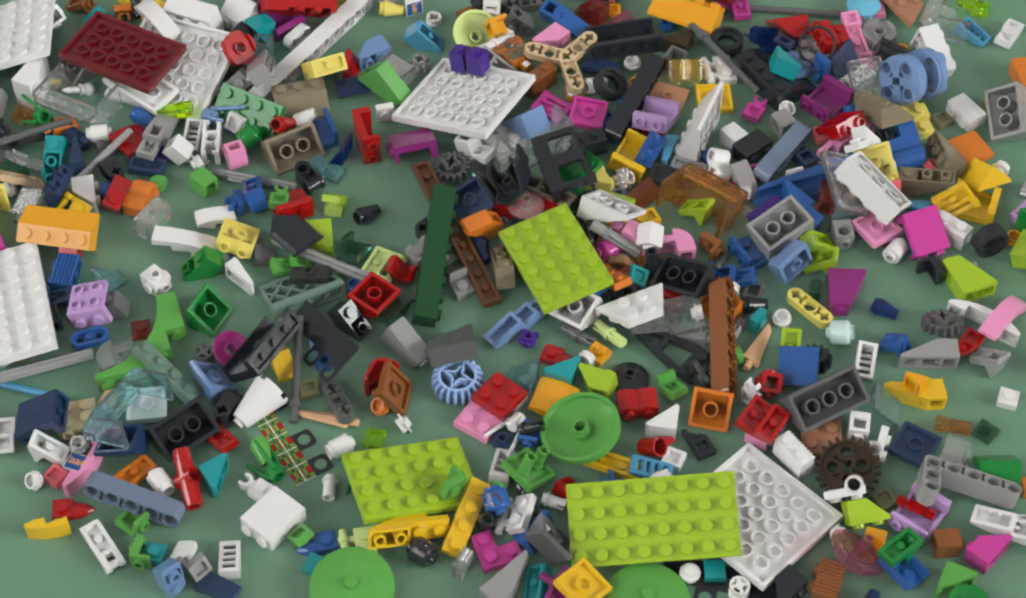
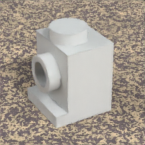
(859, 428)

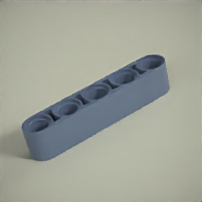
(782, 152)
(134, 499)

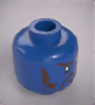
(495, 499)

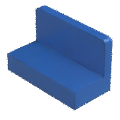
(326, 130)

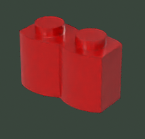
(637, 403)

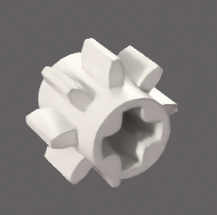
(624, 178)

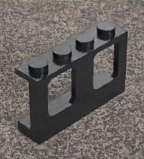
(619, 43)
(551, 163)
(261, 347)

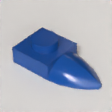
(321, 544)

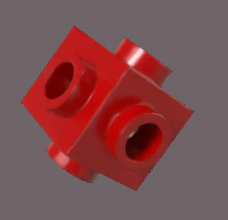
(775, 380)

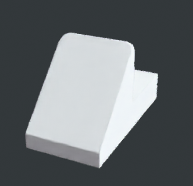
(862, 138)
(46, 447)

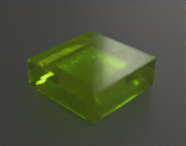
(374, 438)

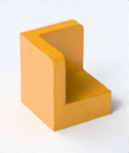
(495, 26)

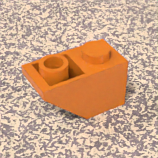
(482, 223)

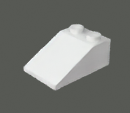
(28, 79)
(607, 208)

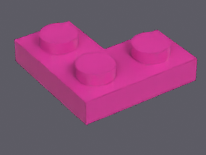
(739, 9)
(492, 556)

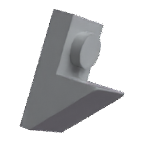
(459, 283)
(992, 359)

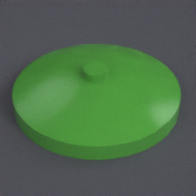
(581, 428)
(352, 574)
(647, 581)

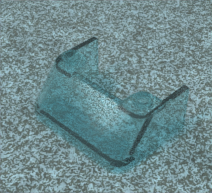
(102, 421)

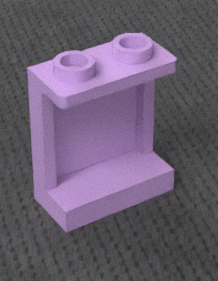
(657, 115)
(902, 518)

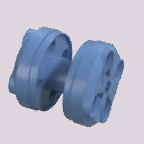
(913, 76)

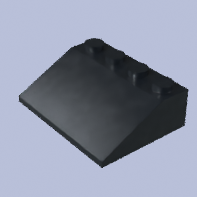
(773, 87)

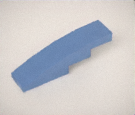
(512, 323)

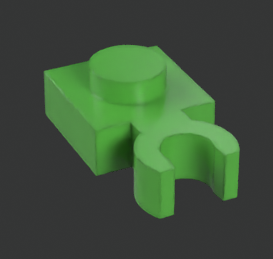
(278, 197)

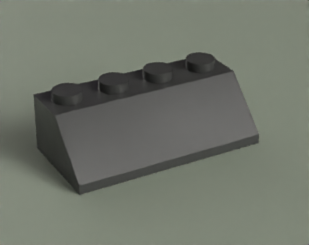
(826, 399)

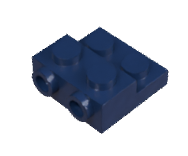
(55, 189)
(472, 198)

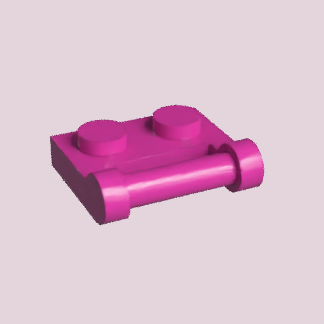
(549, 101)

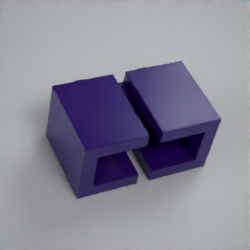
(475, 59)

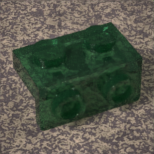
(349, 250)

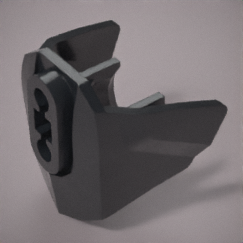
(507, 186)

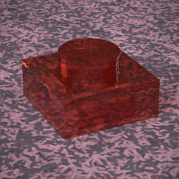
(140, 329)

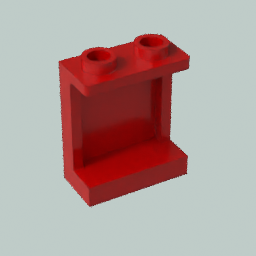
(368, 144)

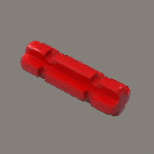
(915, 507)

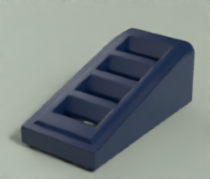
(76, 158)

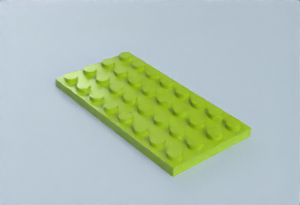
(654, 519)

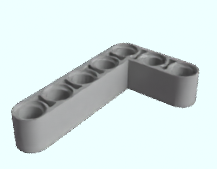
(939, 473)

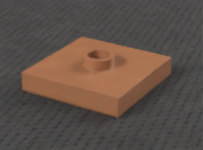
(670, 92)

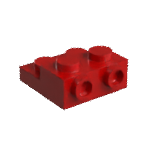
(824, 39)
(840, 126)

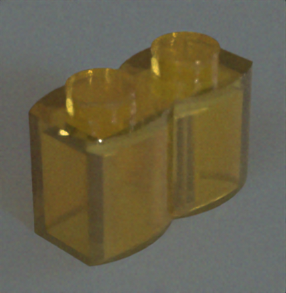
(684, 70)

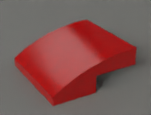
(131, 144)
(762, 419)

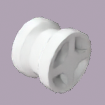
(740, 583)

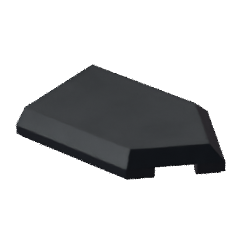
(293, 233)

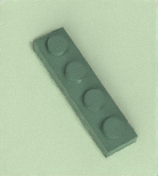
(157, 362)

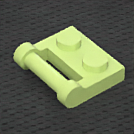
(378, 261)

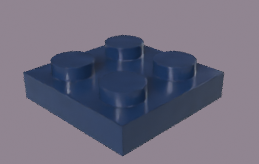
(914, 444)

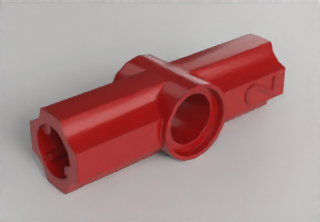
(187, 478)

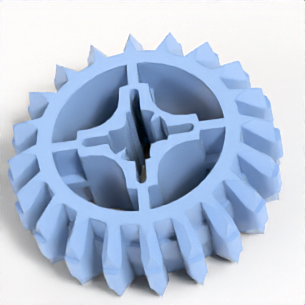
(457, 376)

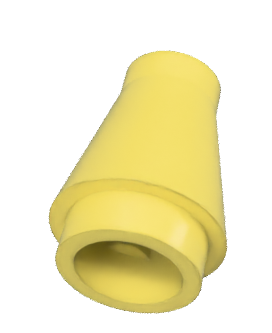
(390, 9)

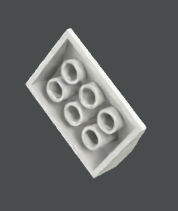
(701, 126)

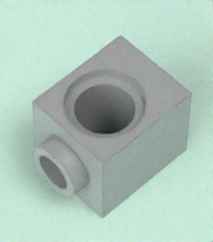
(781, 121)
(842, 233)

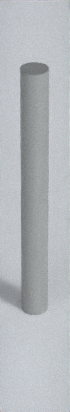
(105, 153)

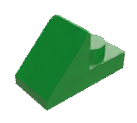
(900, 547)

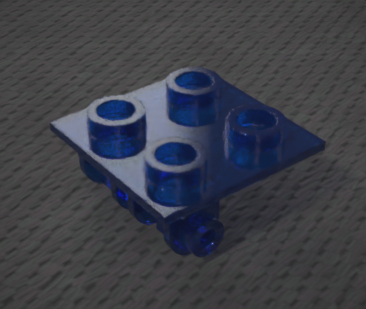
(763, 37)

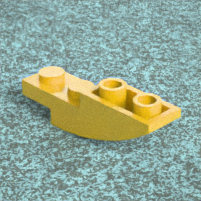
(403, 529)

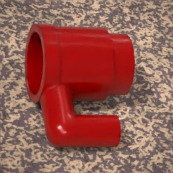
(654, 445)

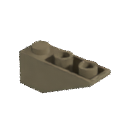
(945, 155)
(923, 180)
(502, 267)

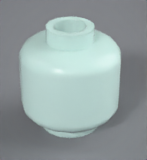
(840, 332)

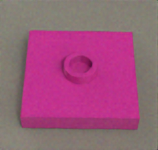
(588, 112)

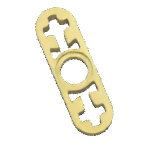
(807, 300)

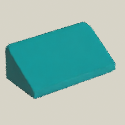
(533, 586)

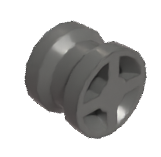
(204, 350)

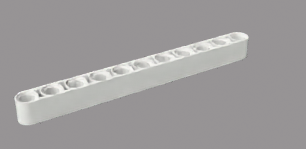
(315, 45)

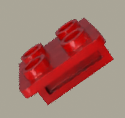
(298, 204)

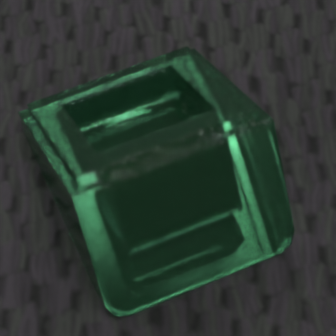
(985, 432)

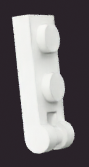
(102, 545)

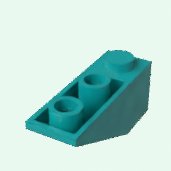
(54, 154)

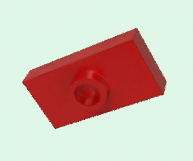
(223, 440)

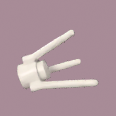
(512, 425)

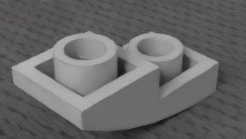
(744, 177)

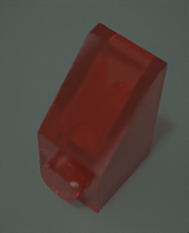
(593, 12)
(824, 200)

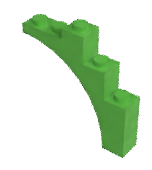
(167, 328)

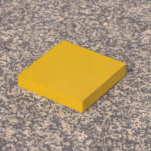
(702, 90)
(582, 582)

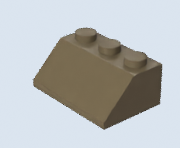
(302, 96)
(880, 110)
(292, 146)

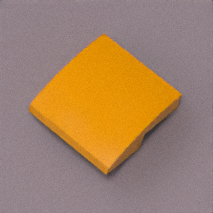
(549, 392)

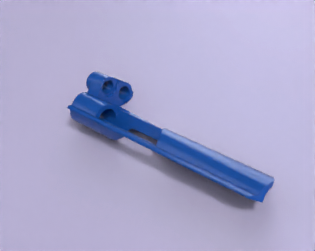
(905, 151)

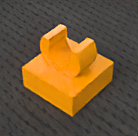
(600, 352)

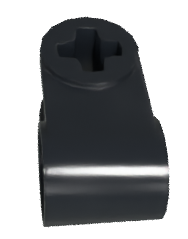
(111, 167)
(308, 177)
(226, 407)

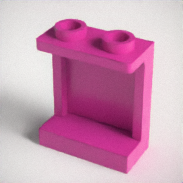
(925, 232)

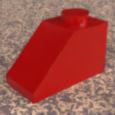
(116, 194)

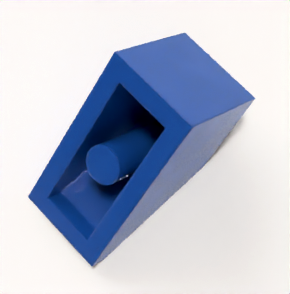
(255, 194)

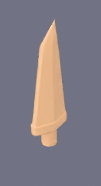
(756, 350)
(326, 417)

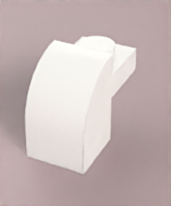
(474, 149)

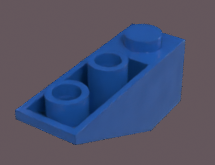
(553, 11)

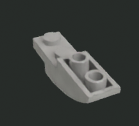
(155, 134)

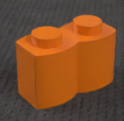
(139, 196)

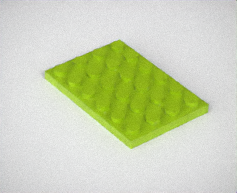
(555, 258)
(404, 478)

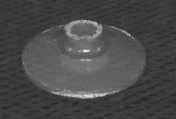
(527, 206)

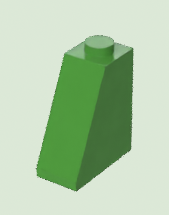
(385, 83)

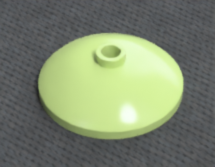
(471, 25)

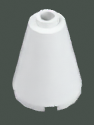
(258, 402)

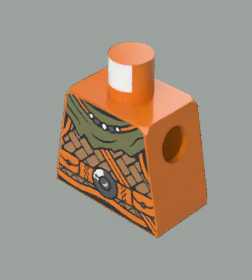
(513, 53)

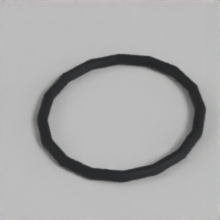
(799, 42)

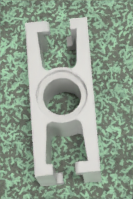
(211, 142)

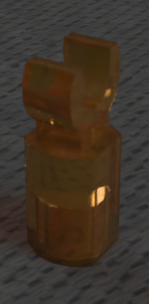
(952, 425)

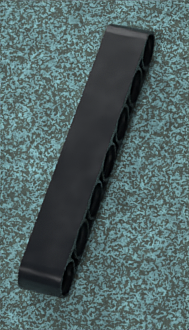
(634, 97)

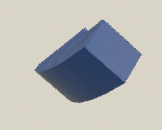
(804, 200)

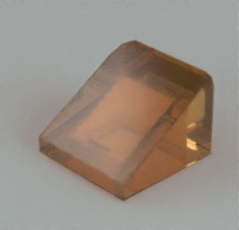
(22, 113)

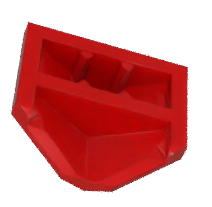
(373, 374)

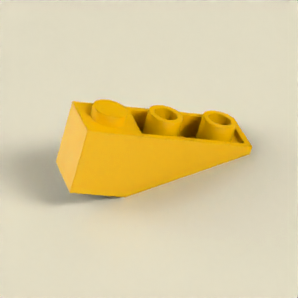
(931, 399)

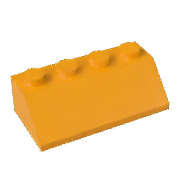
(683, 12)
(58, 227)

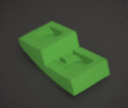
(283, 266)

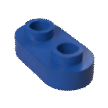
(89, 338)

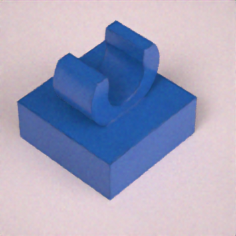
(236, 202)

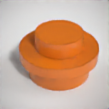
(379, 407)

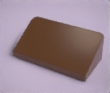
(644, 193)

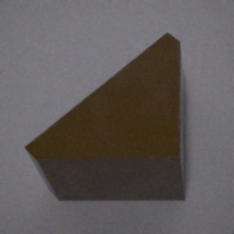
(682, 40)

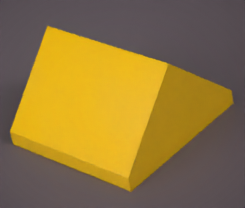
(983, 176)

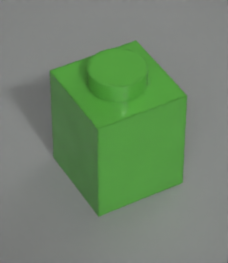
(203, 182)

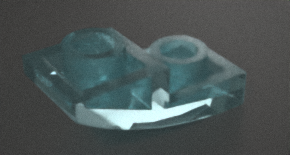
(328, 171)

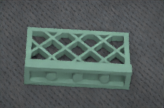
(318, 296)

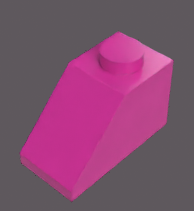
(986, 550)

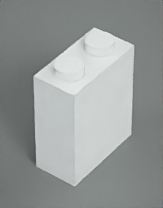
(272, 518)

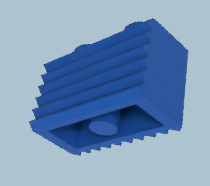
(65, 271)

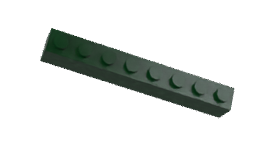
(433, 257)

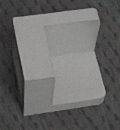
(196, 567)

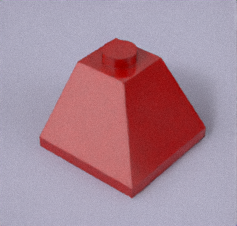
(791, 26)

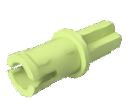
(609, 333)

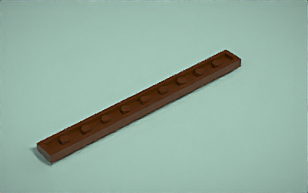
(461, 243)

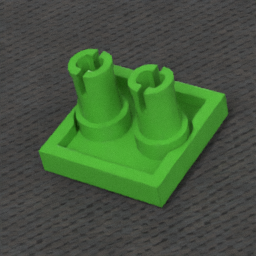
(529, 468)

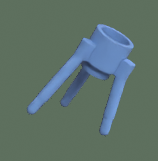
(212, 114)

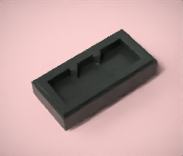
(309, 274)

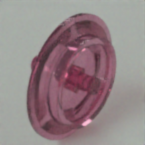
(856, 552)

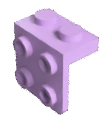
(88, 306)

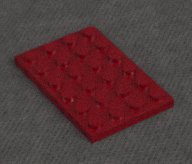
(122, 52)

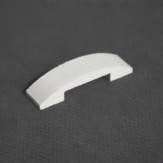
(158, 18)
(979, 314)

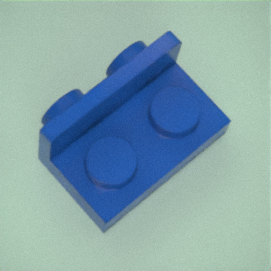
(746, 252)
(907, 575)

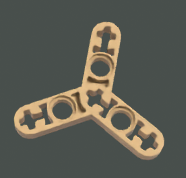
(565, 64)

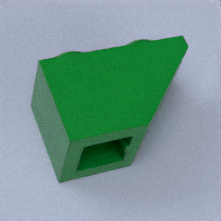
(203, 264)

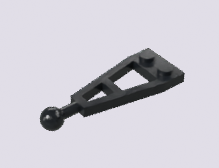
(698, 353)

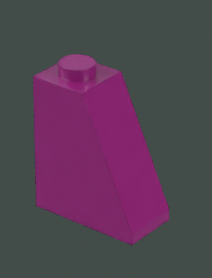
(843, 288)

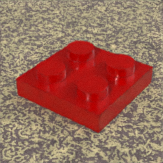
(499, 395)

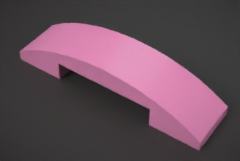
(852, 24)
(1002, 316)
(76, 479)

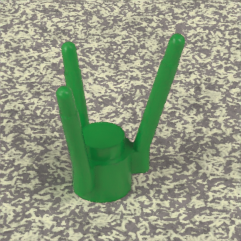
(40, 114)
(273, 470)

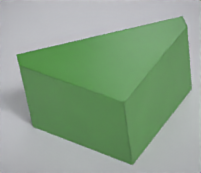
(953, 576)

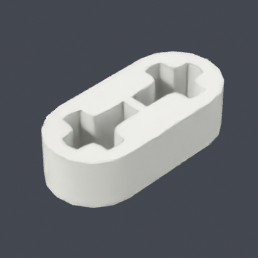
(296, 36)

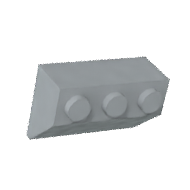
(1006, 112)
(779, 226)

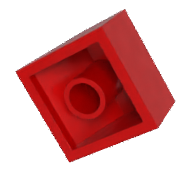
(373, 295)

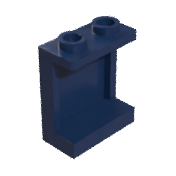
(41, 413)

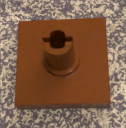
(393, 388)

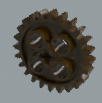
(860, 454)

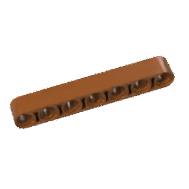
(723, 336)

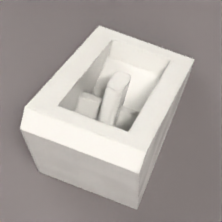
(663, 424)

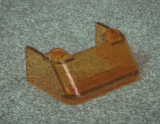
(697, 183)

